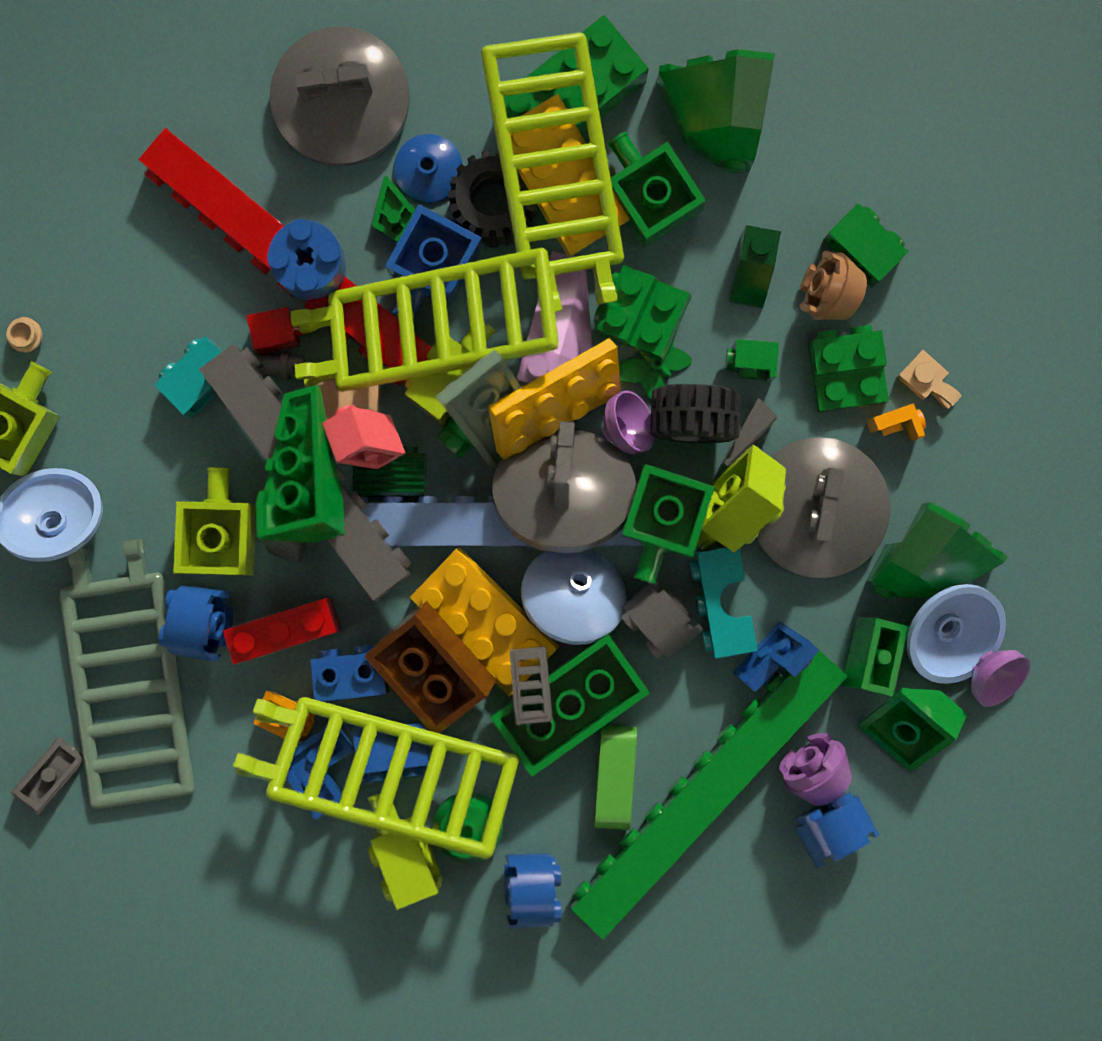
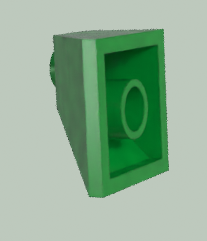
(914, 725)

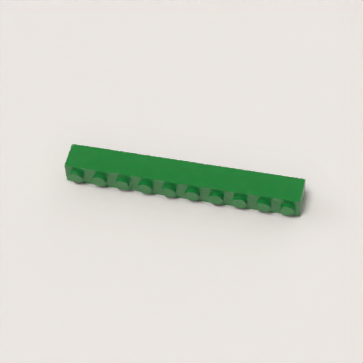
(703, 794)

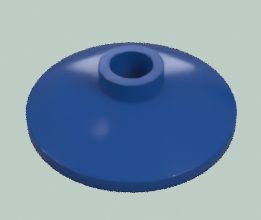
(422, 184)

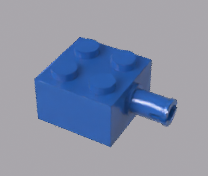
(429, 245)

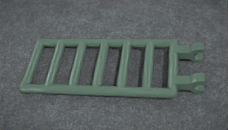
(84, 587)

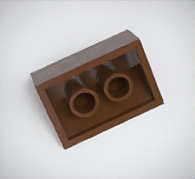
(431, 668)

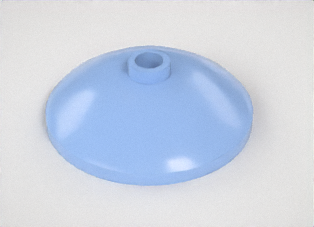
(46, 500)
(571, 611)
(955, 632)

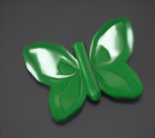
(652, 369)

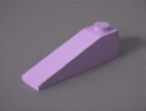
(571, 322)

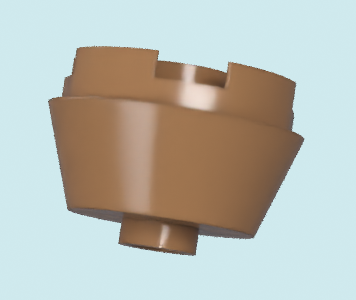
(833, 288)

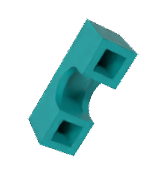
(724, 633)

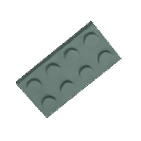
(469, 400)

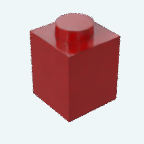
(273, 331)

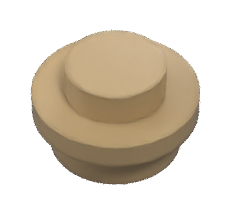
(24, 334)

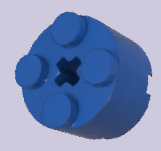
(302, 240)
(196, 622)
(836, 829)
(531, 890)

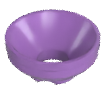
(628, 423)
(998, 676)

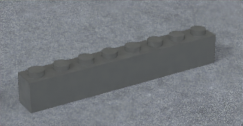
(257, 410)

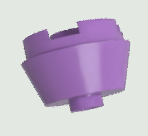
(817, 770)

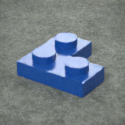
(779, 648)
(303, 763)

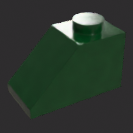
(754, 266)

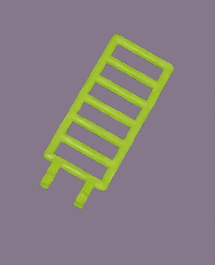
(503, 126)
(334, 317)
(380, 819)

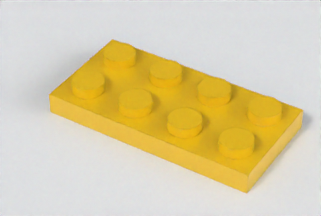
(562, 174)
(554, 398)
(482, 616)

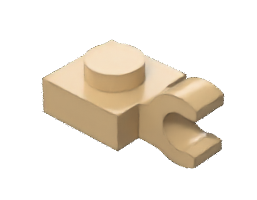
(925, 377)

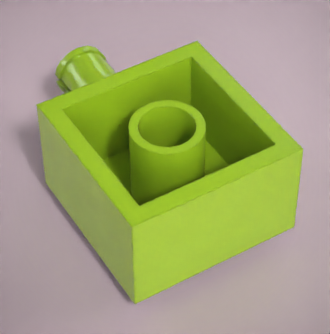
(423, 390)
(24, 422)
(744, 501)
(215, 533)
(405, 864)

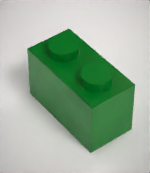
(866, 243)
(875, 656)

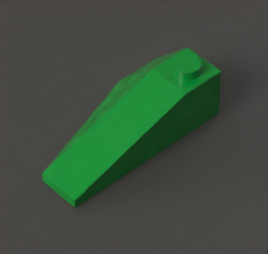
(302, 483)

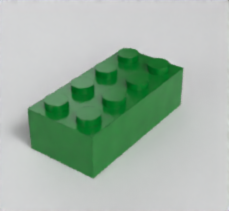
(615, 72)
(584, 698)

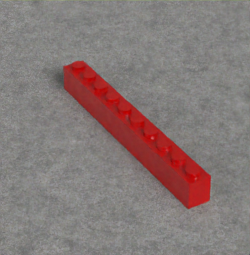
(253, 229)

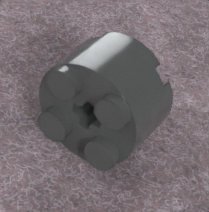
(661, 620)

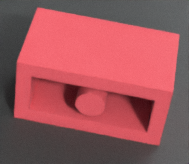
(363, 437)

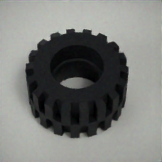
(465, 186)
(695, 413)

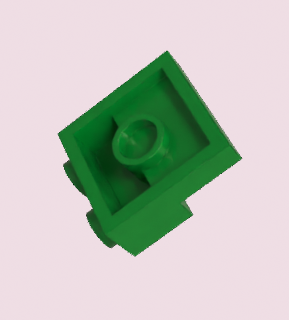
(644, 313)
(848, 369)

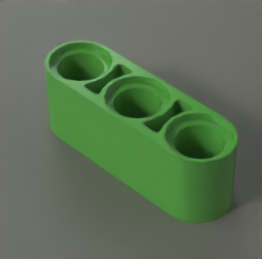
(615, 777)

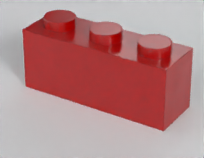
(282, 630)

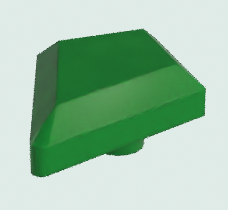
(391, 211)

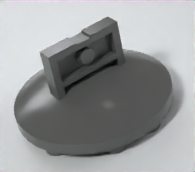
(339, 96)
(565, 491)
(831, 509)

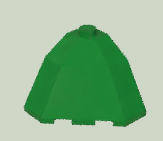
(720, 105)
(933, 556)

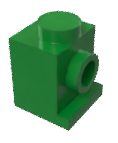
(753, 359)

